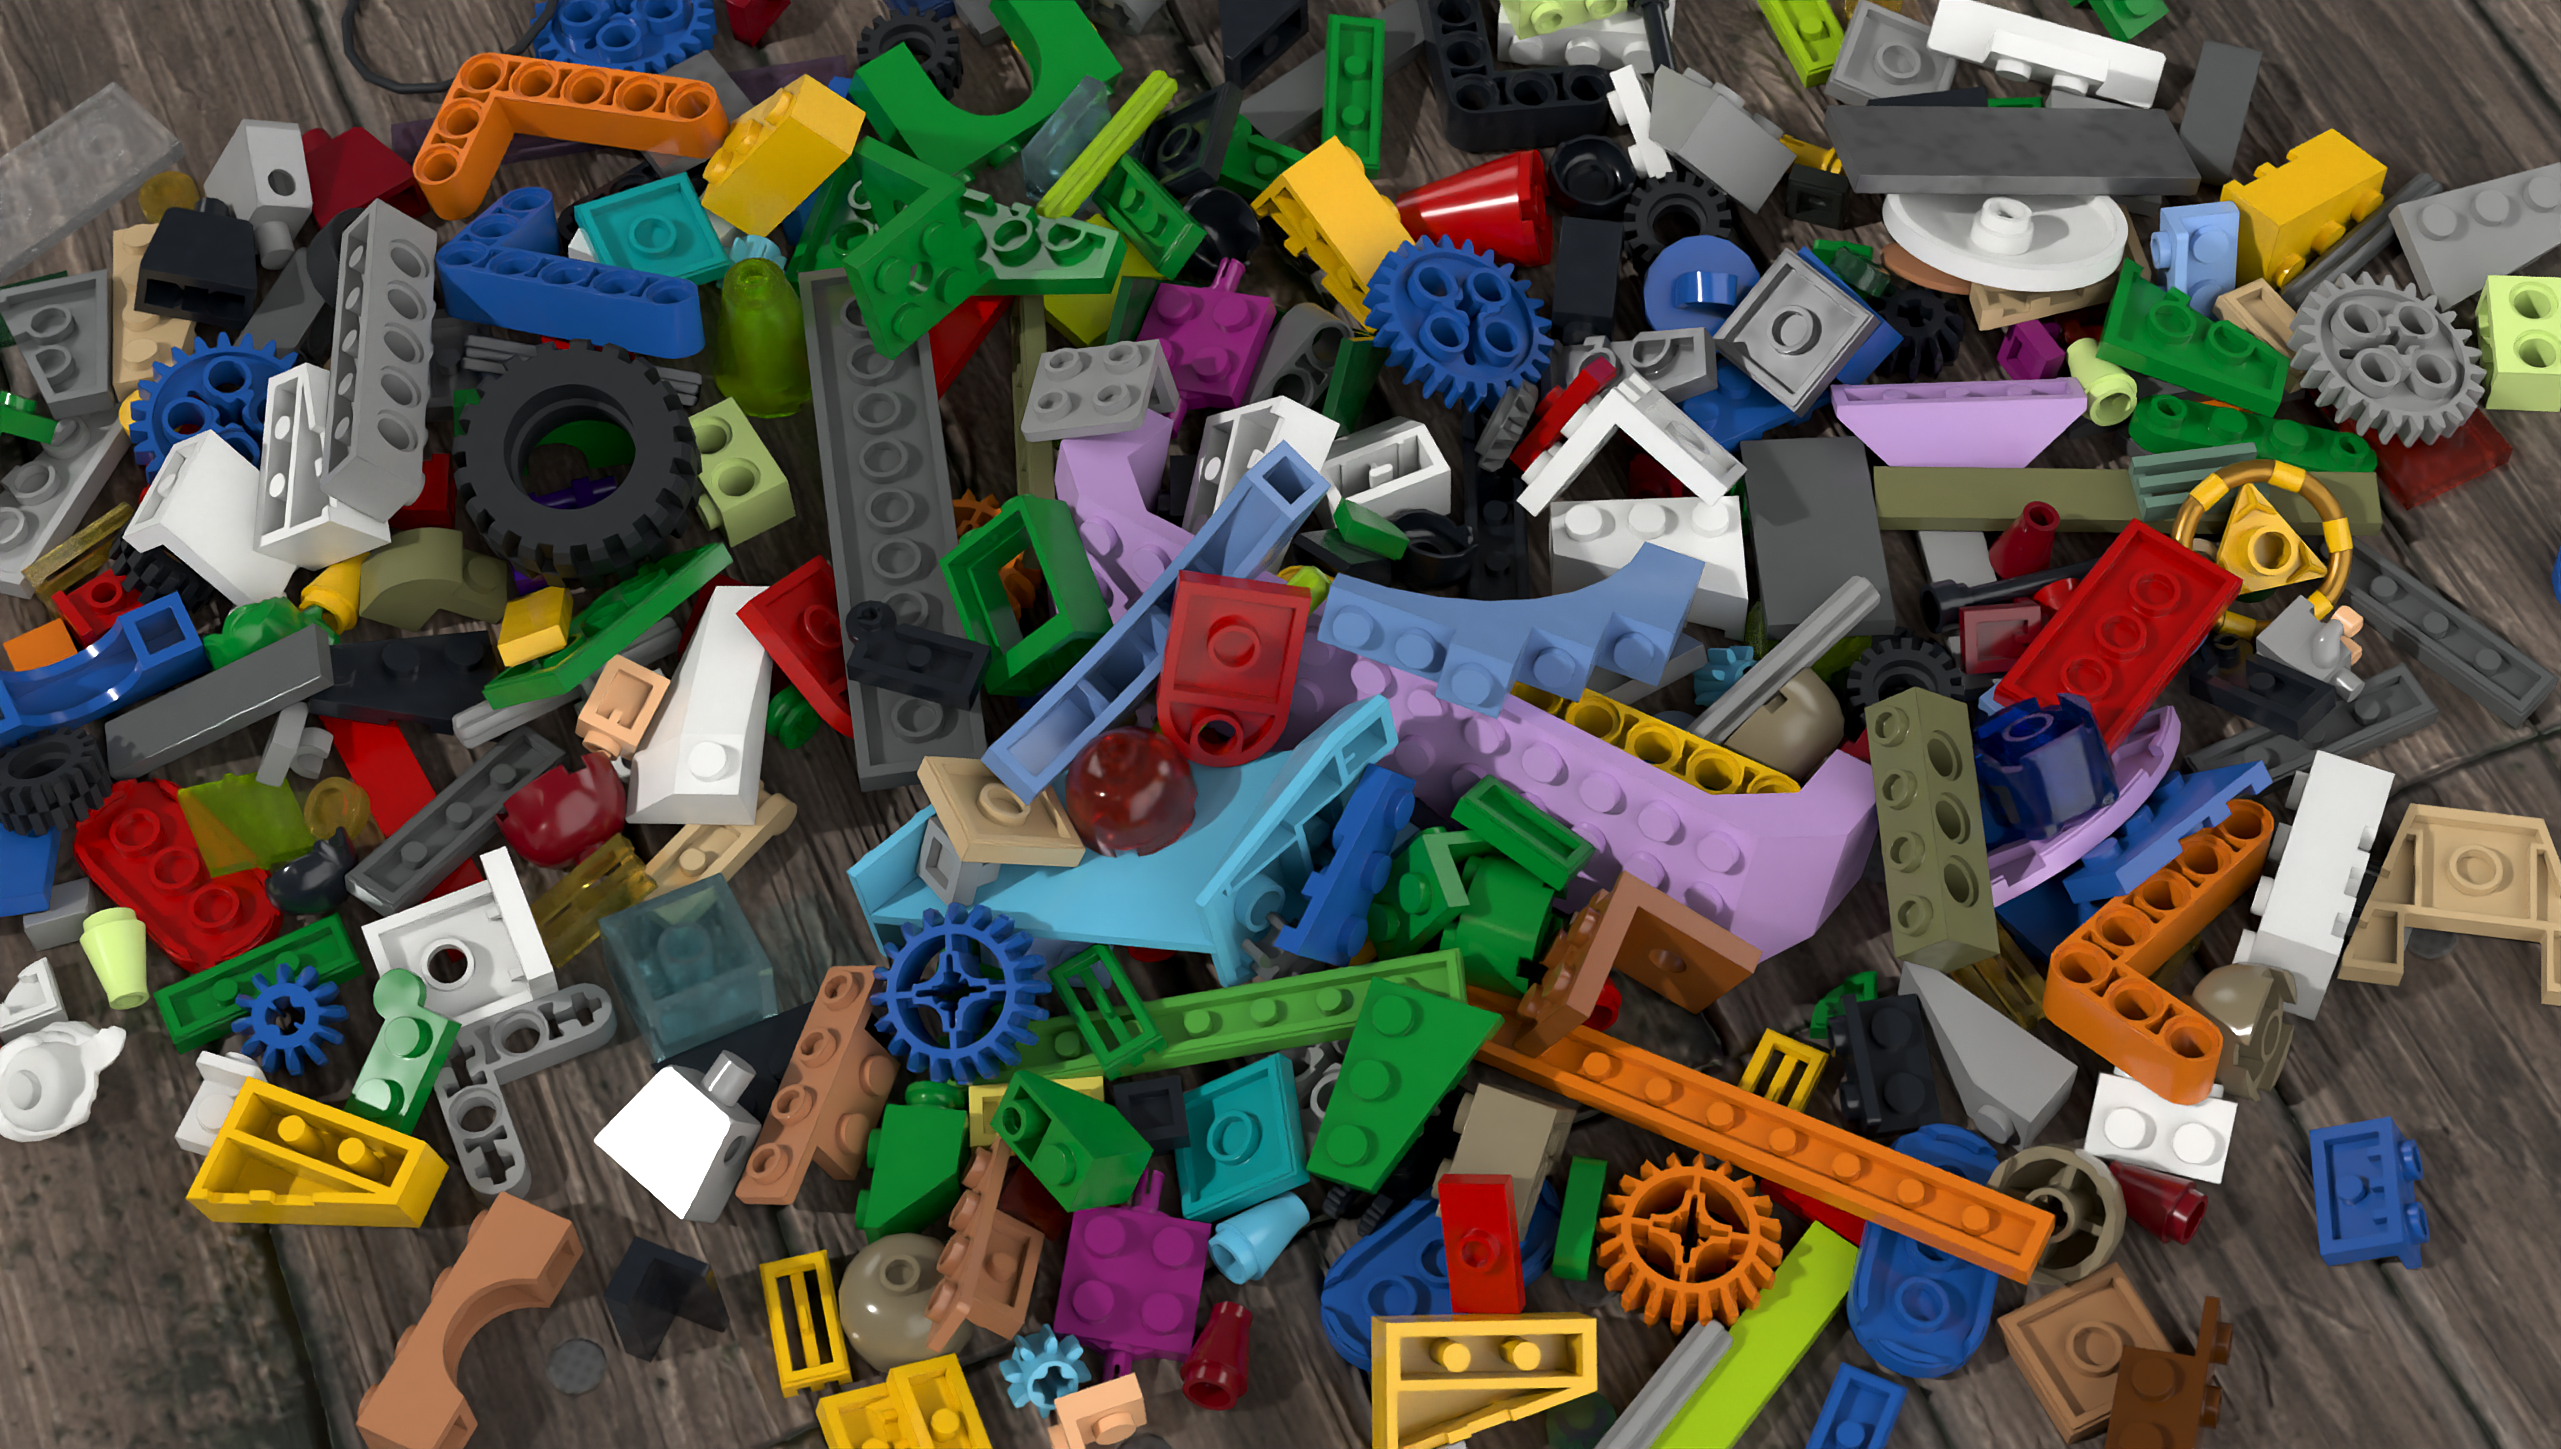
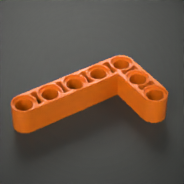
(558, 100)
(2101, 970)

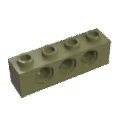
(1931, 830)

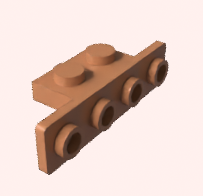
(826, 1095)
(987, 1260)

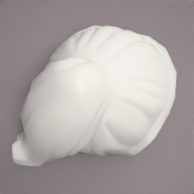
(53, 1078)

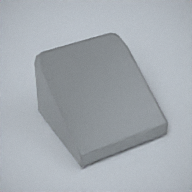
(64, 920)

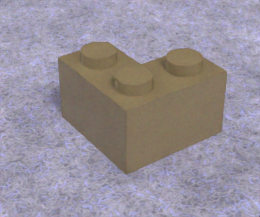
(1509, 1135)

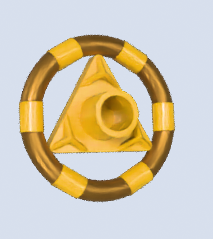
(2262, 544)

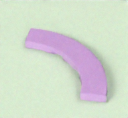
(2140, 767)

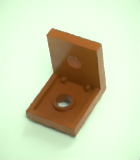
(1640, 936)

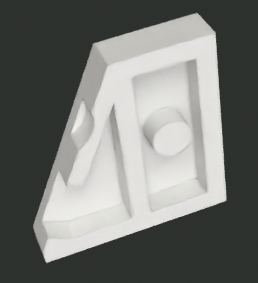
(1633, 105)

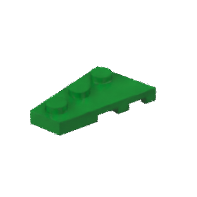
(1393, 1077)

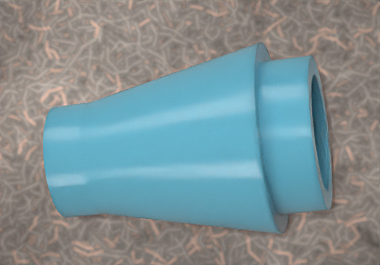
(1254, 1239)

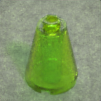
(761, 341)

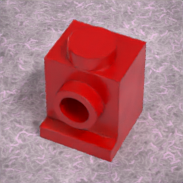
(95, 607)

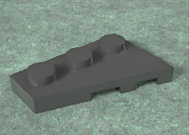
(66, 339)

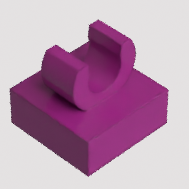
(2032, 351)

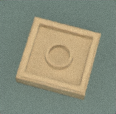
(992, 822)

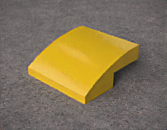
(914, 1409)

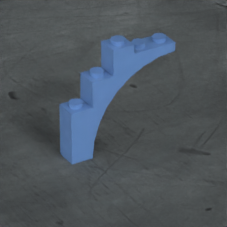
(1545, 642)
(1126, 662)

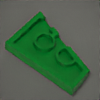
(2174, 343)

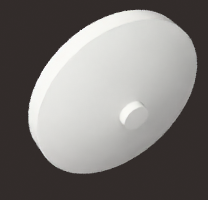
(2011, 238)

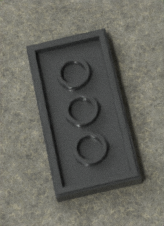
(1812, 529)

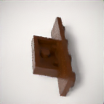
(2170, 1396)

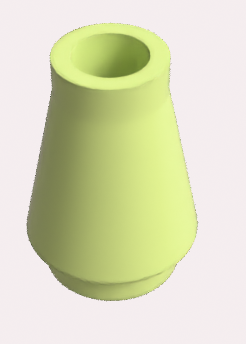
(2107, 386)
(118, 954)

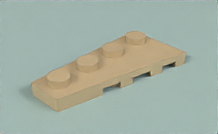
(138, 335)

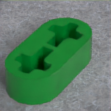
(1579, 1218)

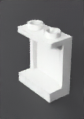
(206, 516)

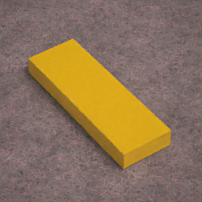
(535, 625)

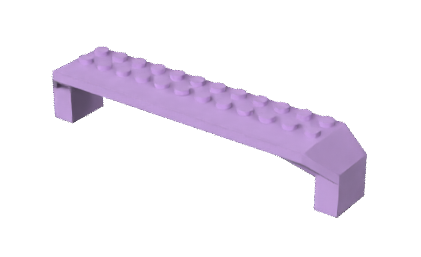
(1745, 861)

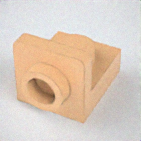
(620, 708)
(1098, 1414)

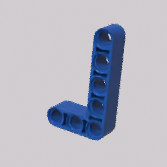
(510, 277)

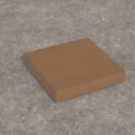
(2074, 1346)

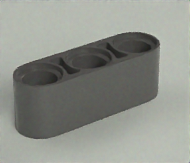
(2218, 108)
(293, 316)
(1291, 354)

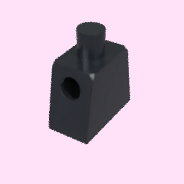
(200, 267)

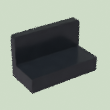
(655, 1288)

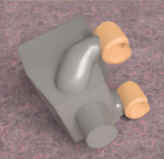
(2316, 647)

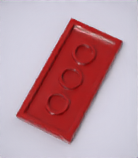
(2124, 630)

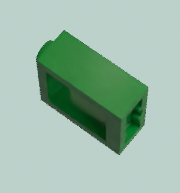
(973, 579)

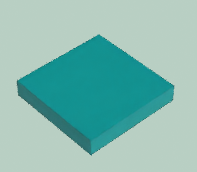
(655, 231)
(1241, 1141)

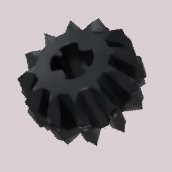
(1928, 326)

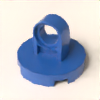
(1696, 284)

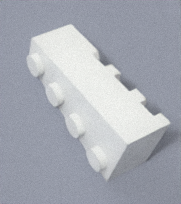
(2317, 874)

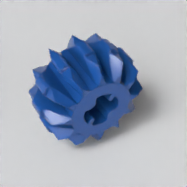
(307, 1000)

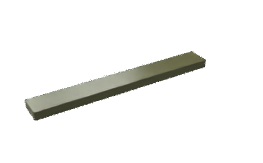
(2083, 498)

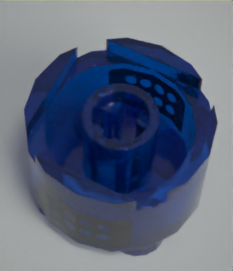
(2043, 765)

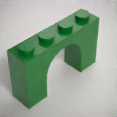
(921, 123)

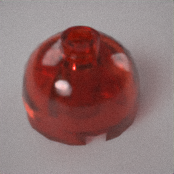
(1130, 792)

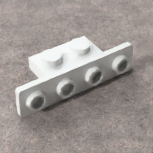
(2046, 52)

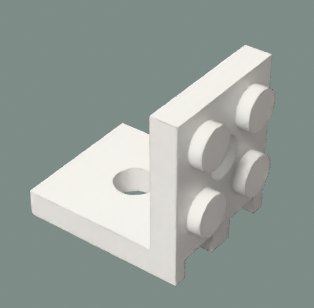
(1653, 424)
(486, 924)

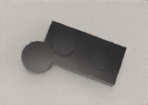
(914, 658)
(2260, 687)

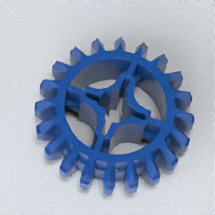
(955, 969)

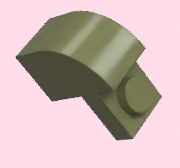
(430, 571)

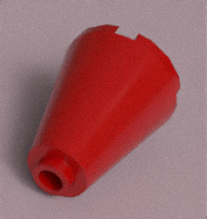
(1491, 205)

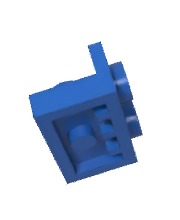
(2367, 1193)

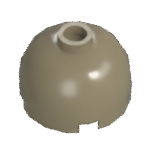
(1793, 730)
(2248, 1010)
(2082, 1198)
(887, 1298)

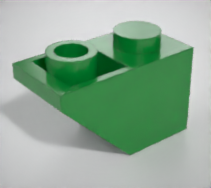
(1071, 1142)
(915, 1170)

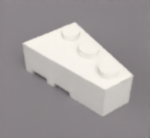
(1239, 440)

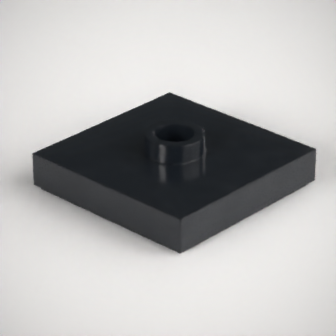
(1190, 141)

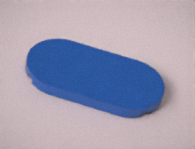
(1406, 1272)
(1911, 1301)

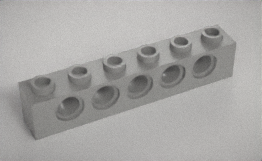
(380, 363)

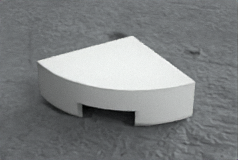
(32, 1002)

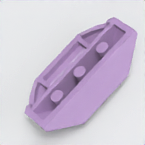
(1960, 421)

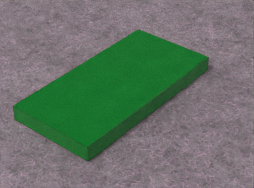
(609, 625)

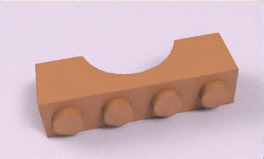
(511, 1262)

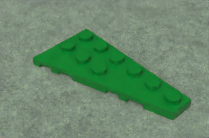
(1025, 249)

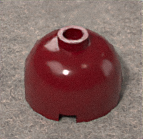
(565, 814)

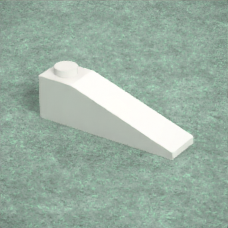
(709, 731)

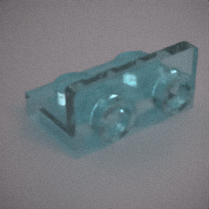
(1065, 138)

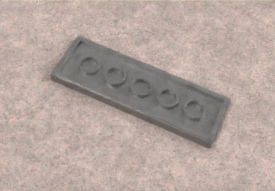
(2010, 151)

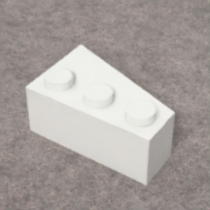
(292, 514)
(1603, 536)

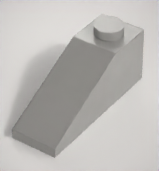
(1994, 1066)

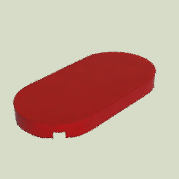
(149, 861)

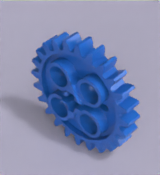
(626, 33)
(1457, 322)
(169, 405)

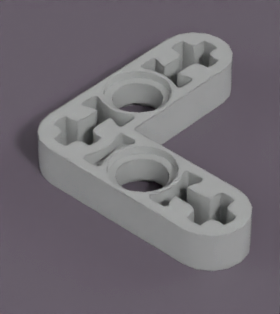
(493, 1065)

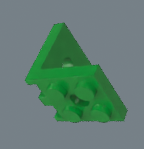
(919, 226)

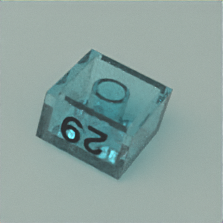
(688, 966)

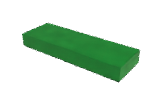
(1354, 86)
(1148, 216)
(205, 1004)

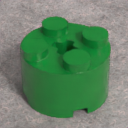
(1503, 926)

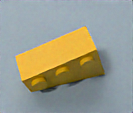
(780, 155)
(2302, 206)
(1336, 220)
(312, 1165)
(1468, 1372)

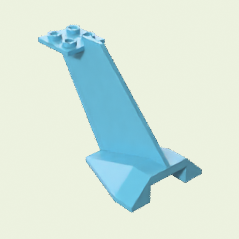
(1243, 856)

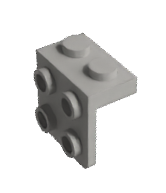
(1098, 390)

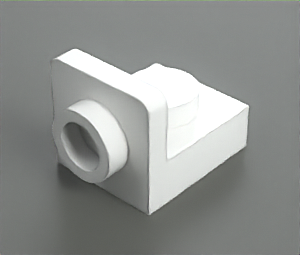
(215, 1098)

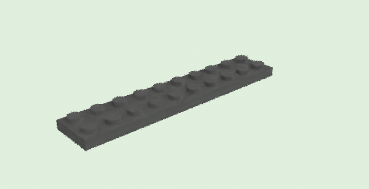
(885, 519)

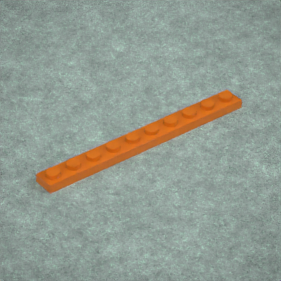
(1777, 1143)

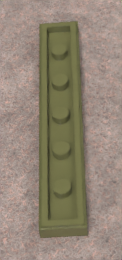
(1033, 459)

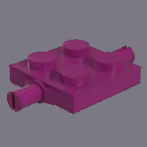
(1209, 339)
(1132, 1281)

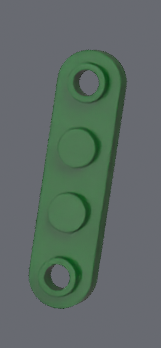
(2176, 424)

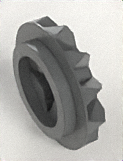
(1506, 425)

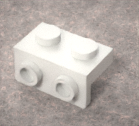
(2150, 1132)

